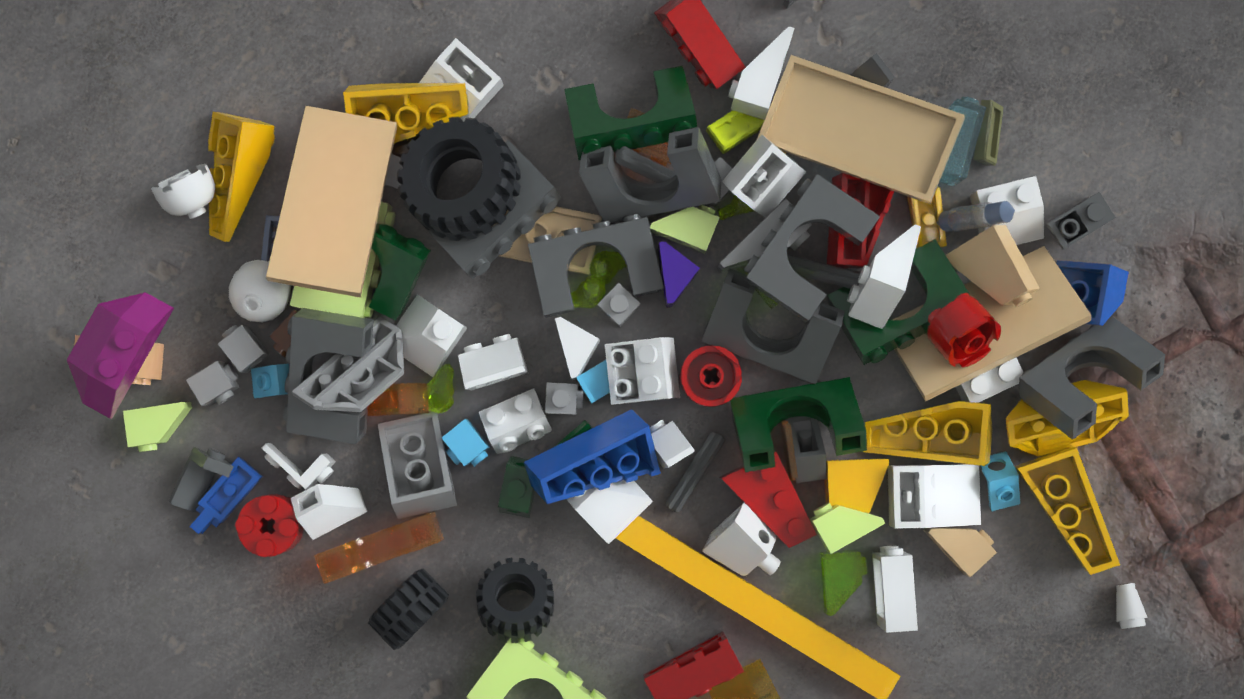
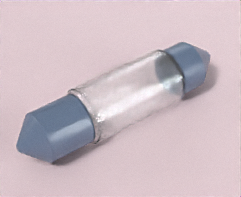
(976, 216)

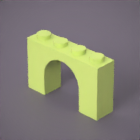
(342, 303)
(521, 662)

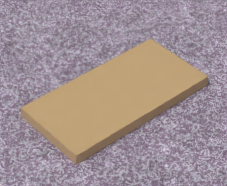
(861, 128)
(332, 202)
(1045, 317)

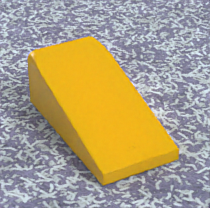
(926, 216)

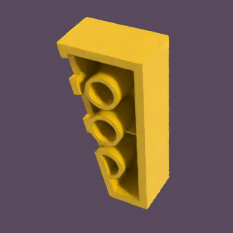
(1069, 501)

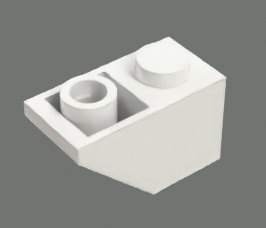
(327, 508)

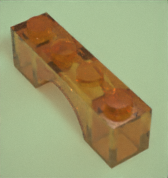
(379, 547)

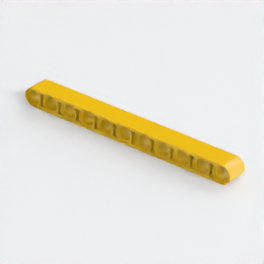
(759, 607)

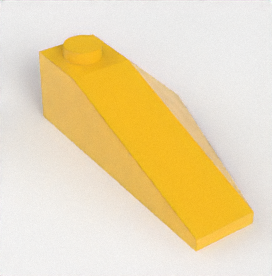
(408, 104)
(240, 155)
(940, 433)

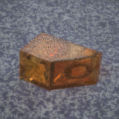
(401, 400)

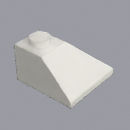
(428, 335)
(611, 508)

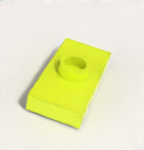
(733, 129)

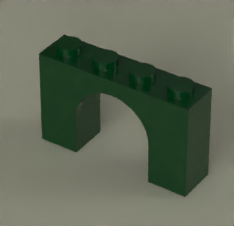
(596, 129)
(401, 267)
(940, 286)
(827, 401)

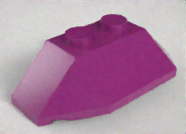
(115, 349)

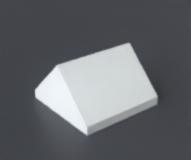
(577, 346)

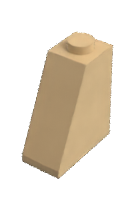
(996, 266)

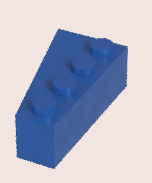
(594, 459)

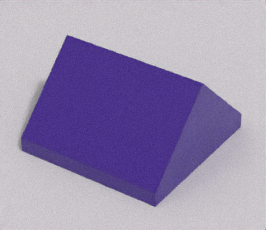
(676, 272)

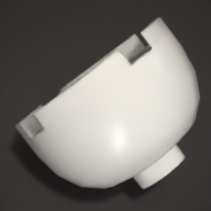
(186, 192)
(255, 296)

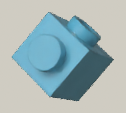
(466, 444)

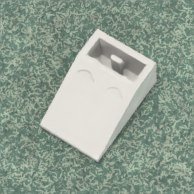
(460, 65)
(933, 495)

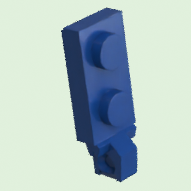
(225, 495)

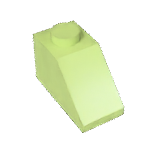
(688, 227)
(153, 424)
(842, 525)

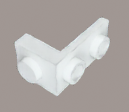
(318, 471)

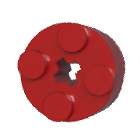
(963, 331)
(728, 376)
(253, 524)

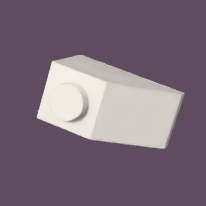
(669, 443)

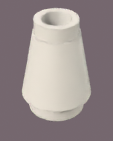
(1129, 607)

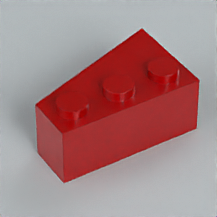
(700, 41)
(841, 250)
(773, 500)
(695, 670)

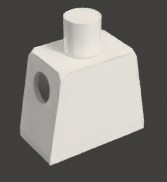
(743, 543)

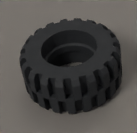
(438, 150)

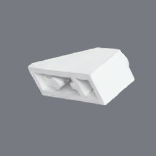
(759, 79)

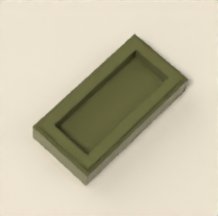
(989, 135)

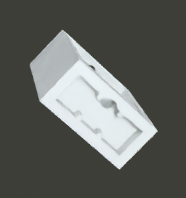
(894, 590)

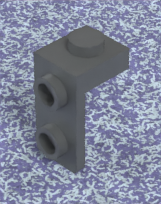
(197, 477)

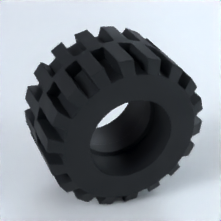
(515, 577)
(408, 609)

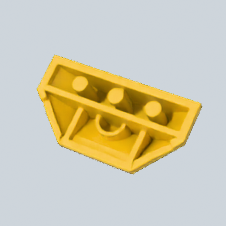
(1040, 437)

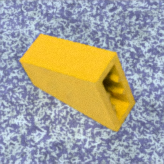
(854, 482)

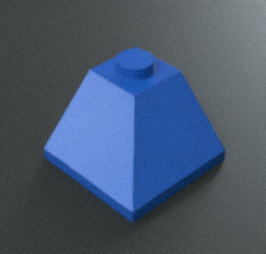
(1098, 287)

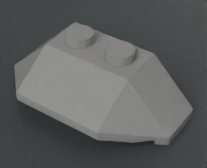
(353, 381)

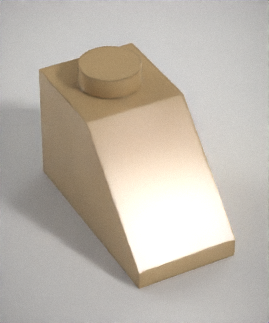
(963, 546)

